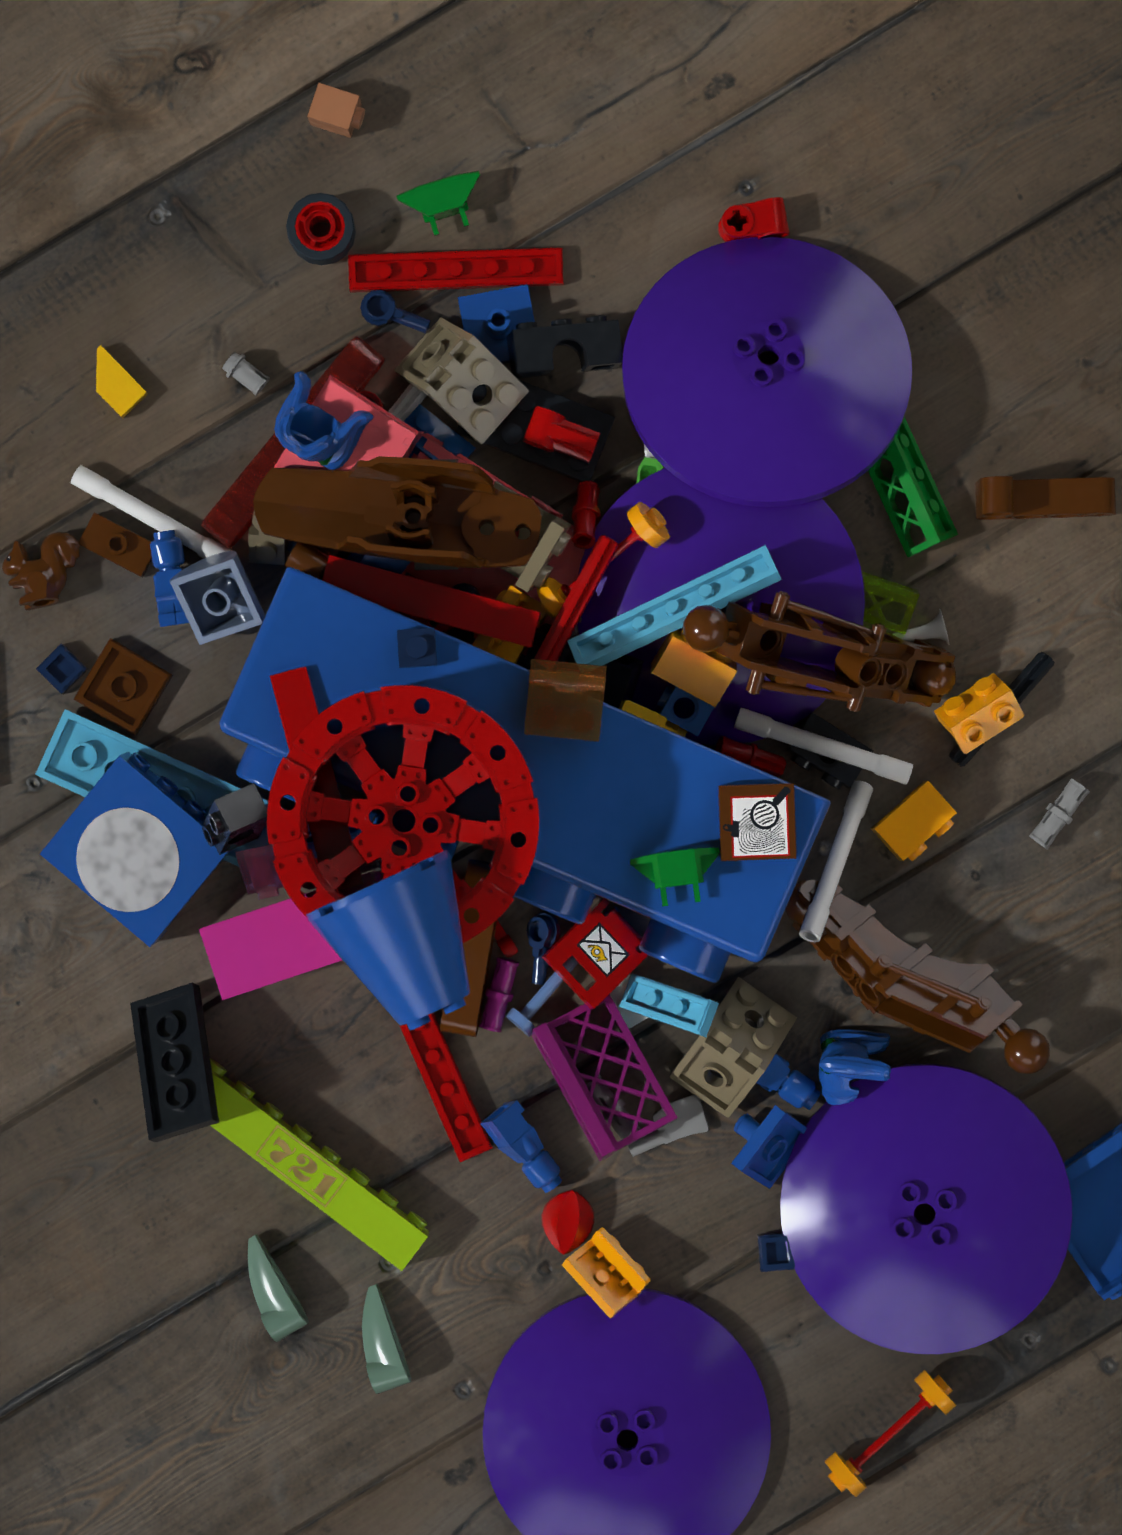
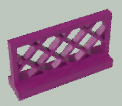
(577, 1093)

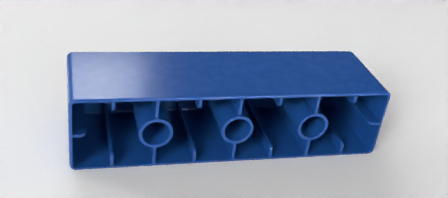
(596, 800)

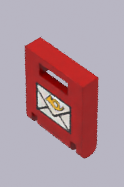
(602, 948)

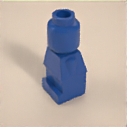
(167, 557)
(791, 1086)
(523, 1145)

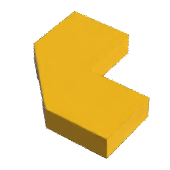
(651, 716)

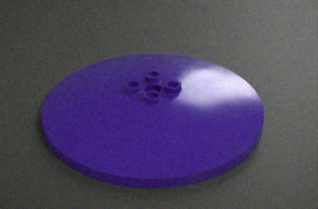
(755, 427)
(706, 533)
(938, 1142)
(648, 1370)

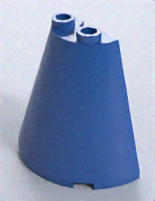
(403, 940)

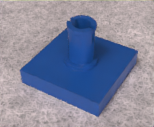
(494, 315)
(767, 1146)

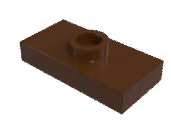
(117, 544)

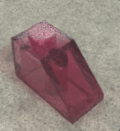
(259, 871)

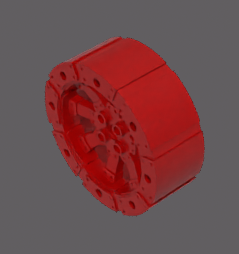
(395, 706)

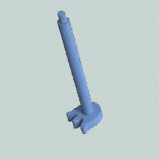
(522, 1018)

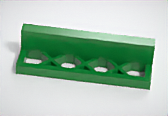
(920, 491)

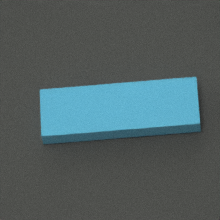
(669, 1005)

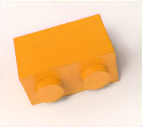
(696, 672)
(915, 822)

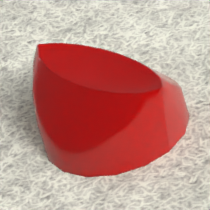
(567, 1221)

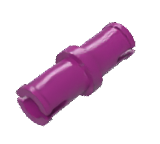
(499, 994)

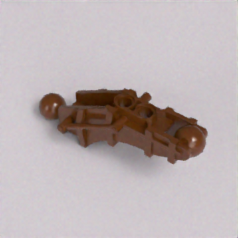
(868, 665)
(917, 989)

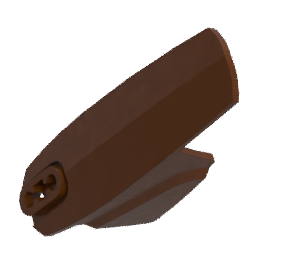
(400, 512)

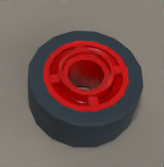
(315, 209)

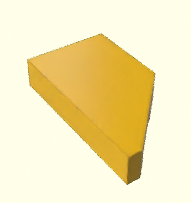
(116, 384)

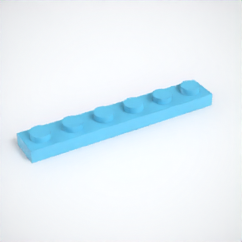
(669, 610)

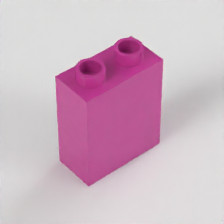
(268, 945)

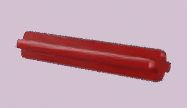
(577, 599)

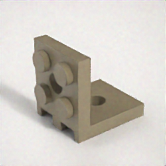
(448, 369)
(552, 542)
(734, 1048)

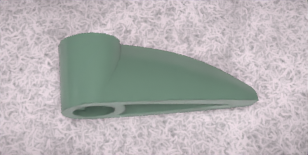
(275, 1299)
(382, 1348)

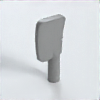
(689, 1122)

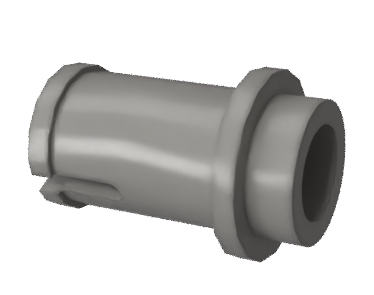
(245, 373)

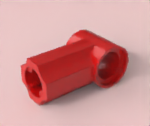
(552, 432)

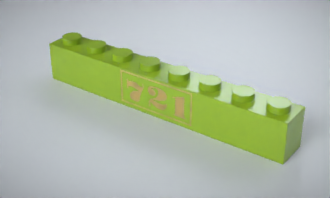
(316, 1172)

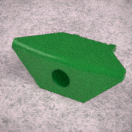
(441, 198)
(676, 868)

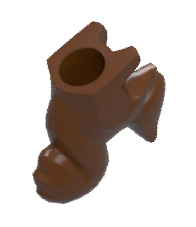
(44, 576)

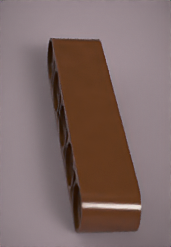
(478, 957)

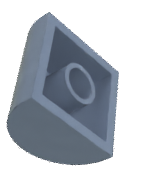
(217, 597)

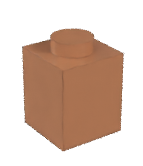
(336, 110)

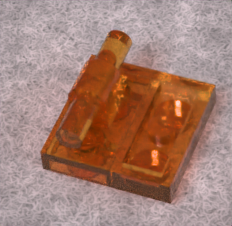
(565, 700)

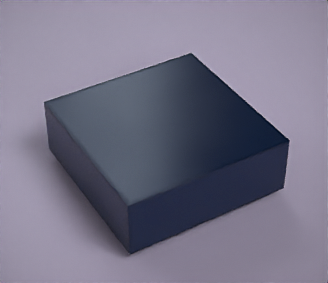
(62, 668)
(773, 1252)

